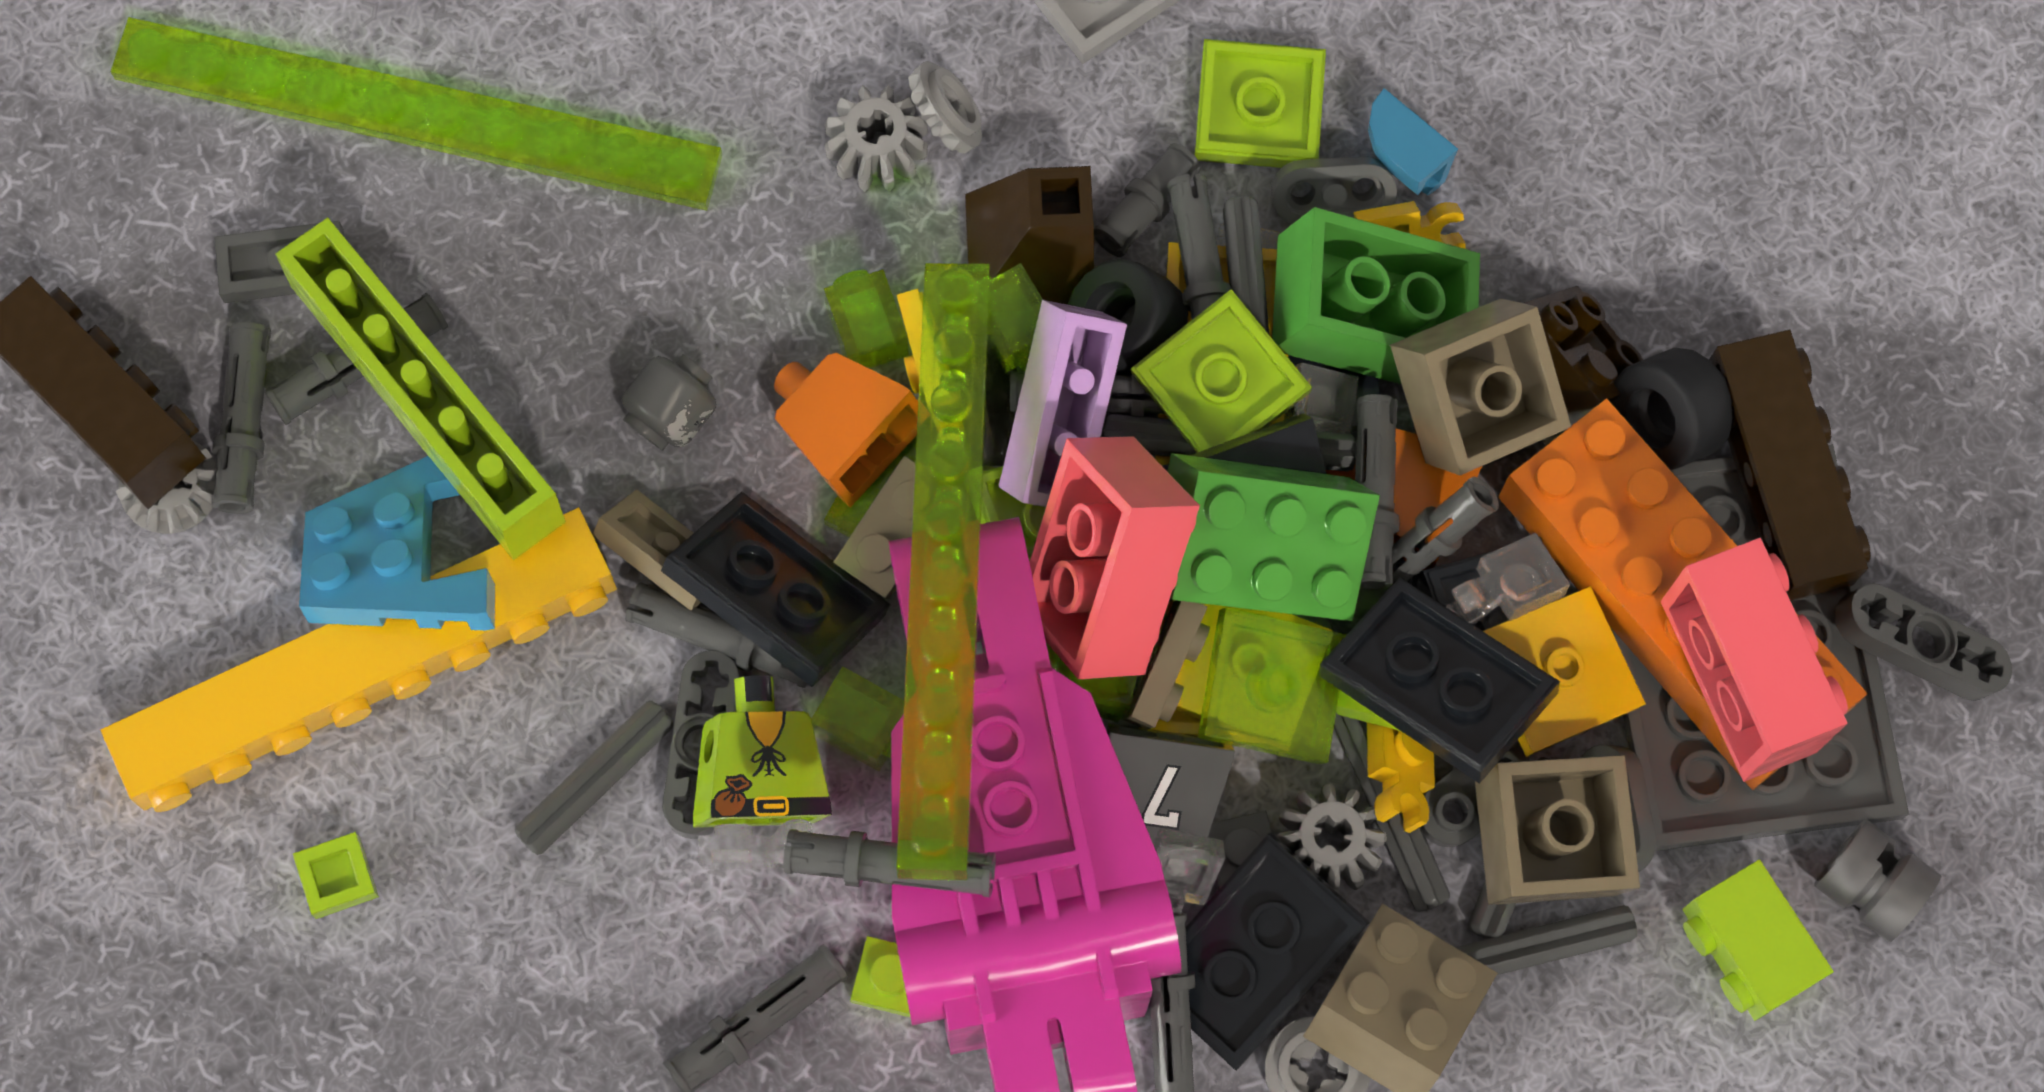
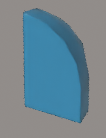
(1409, 145)

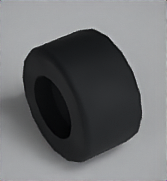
(1124, 283)
(1696, 397)

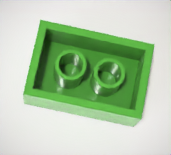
(1360, 287)
(1274, 538)

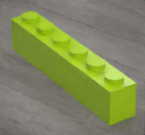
(421, 388)

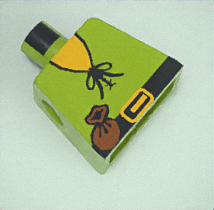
(759, 763)

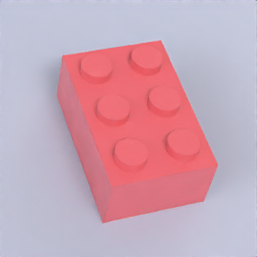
(1109, 555)
(1754, 658)

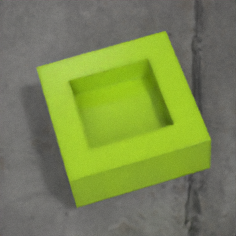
(335, 875)
(880, 978)

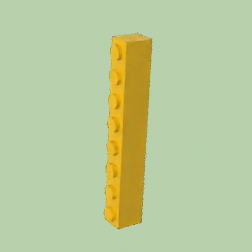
(343, 671)

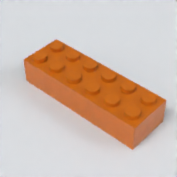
(1629, 532)

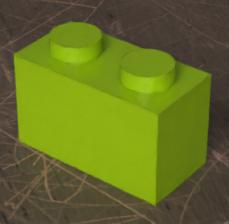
(1754, 941)

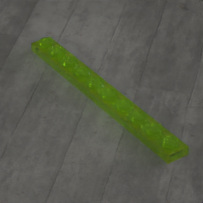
(417, 113)
(944, 576)

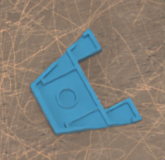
(372, 558)

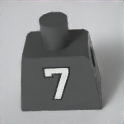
(1172, 777)

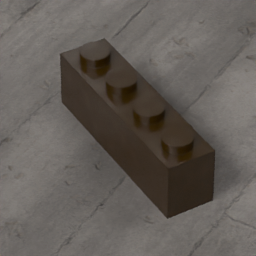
(94, 394)
(1787, 465)

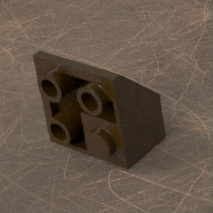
(1036, 221)
(1583, 350)

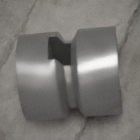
(1878, 881)

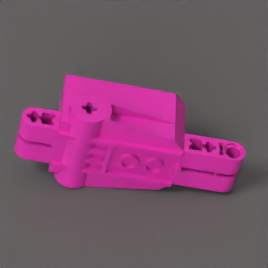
(1077, 882)

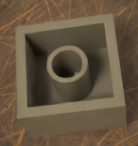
(1481, 386)
(1557, 830)
(1400, 1004)

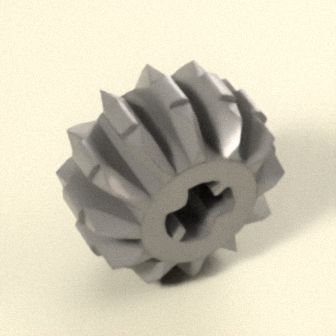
(891, 153)
(1334, 817)

